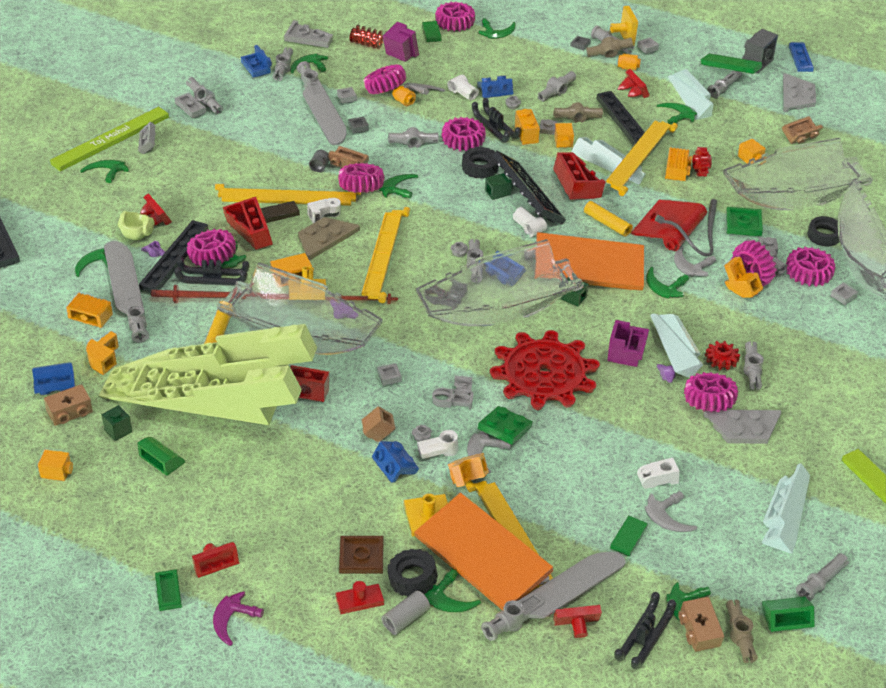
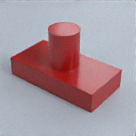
(215, 558)
(359, 597)
(577, 617)

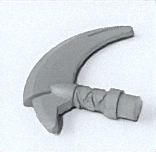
(422, 88)
(690, 269)
(479, 441)
(657, 513)

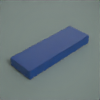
(801, 57)

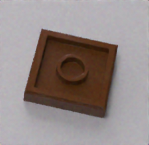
(361, 555)

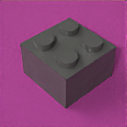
(761, 48)

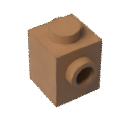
(378, 424)

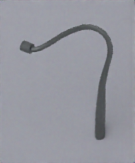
(711, 217)

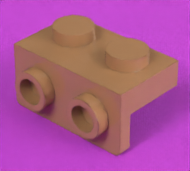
(801, 130)
(345, 156)

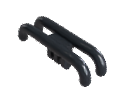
(495, 122)
(211, 273)
(645, 633)

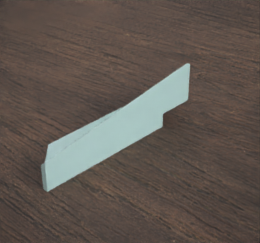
(692, 93)
(604, 156)
(678, 344)
(786, 510)

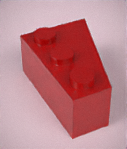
(576, 178)
(249, 222)

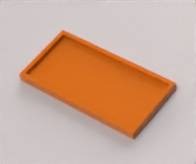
(600, 261)
(483, 551)

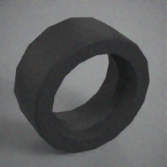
(821, 238)

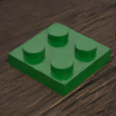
(744, 221)
(505, 425)

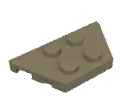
(324, 235)

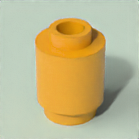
(629, 61)
(404, 95)

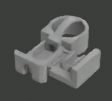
(458, 396)

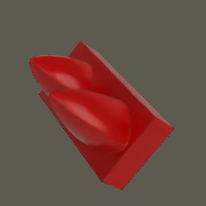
(637, 86)
(154, 210)

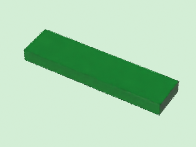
(731, 63)

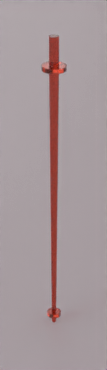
(213, 294)

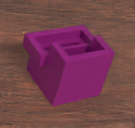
(401, 42)
(627, 343)

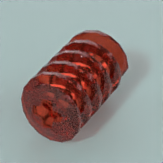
(366, 37)

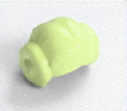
(135, 225)

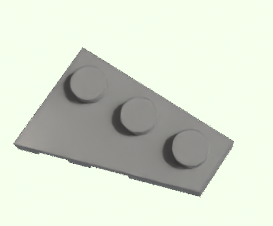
(305, 35)

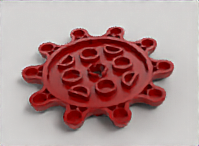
(562, 360)

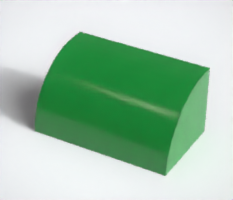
(159, 455)
(788, 614)

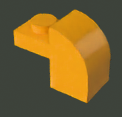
(739, 281)
(102, 353)
(468, 469)

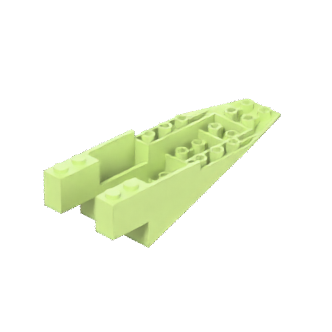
(230, 379)

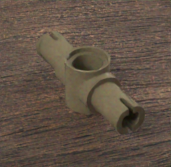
(609, 47)
(578, 112)
(741, 631)

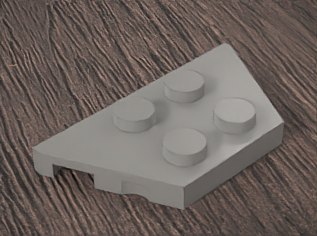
(797, 93)
(744, 425)

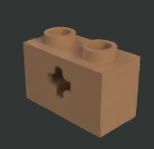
(68, 405)
(701, 624)

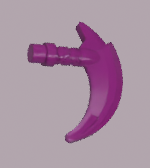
(226, 608)

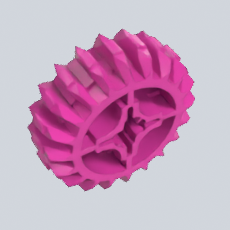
(455, 16)
(385, 79)
(463, 133)
(361, 177)
(211, 246)
(756, 260)
(810, 266)
(711, 392)

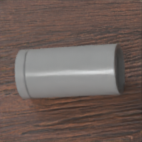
(405, 612)

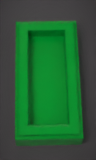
(431, 31)
(629, 536)
(168, 590)

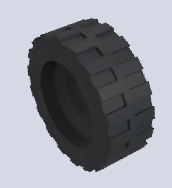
(479, 171)
(409, 559)

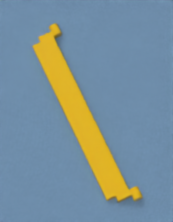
(638, 155)
(283, 196)
(382, 254)
(500, 511)

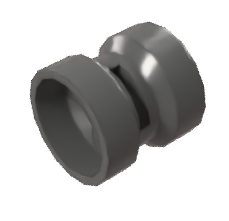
(319, 161)

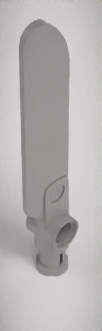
(321, 105)
(126, 288)
(554, 593)

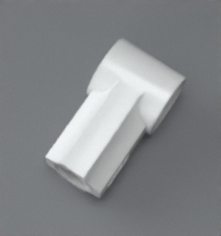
(461, 85)
(529, 222)
(444, 444)

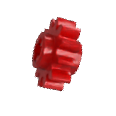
(701, 161)
(722, 355)

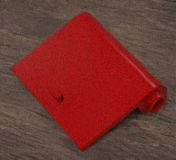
(685, 214)

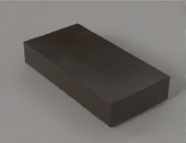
(280, 211)

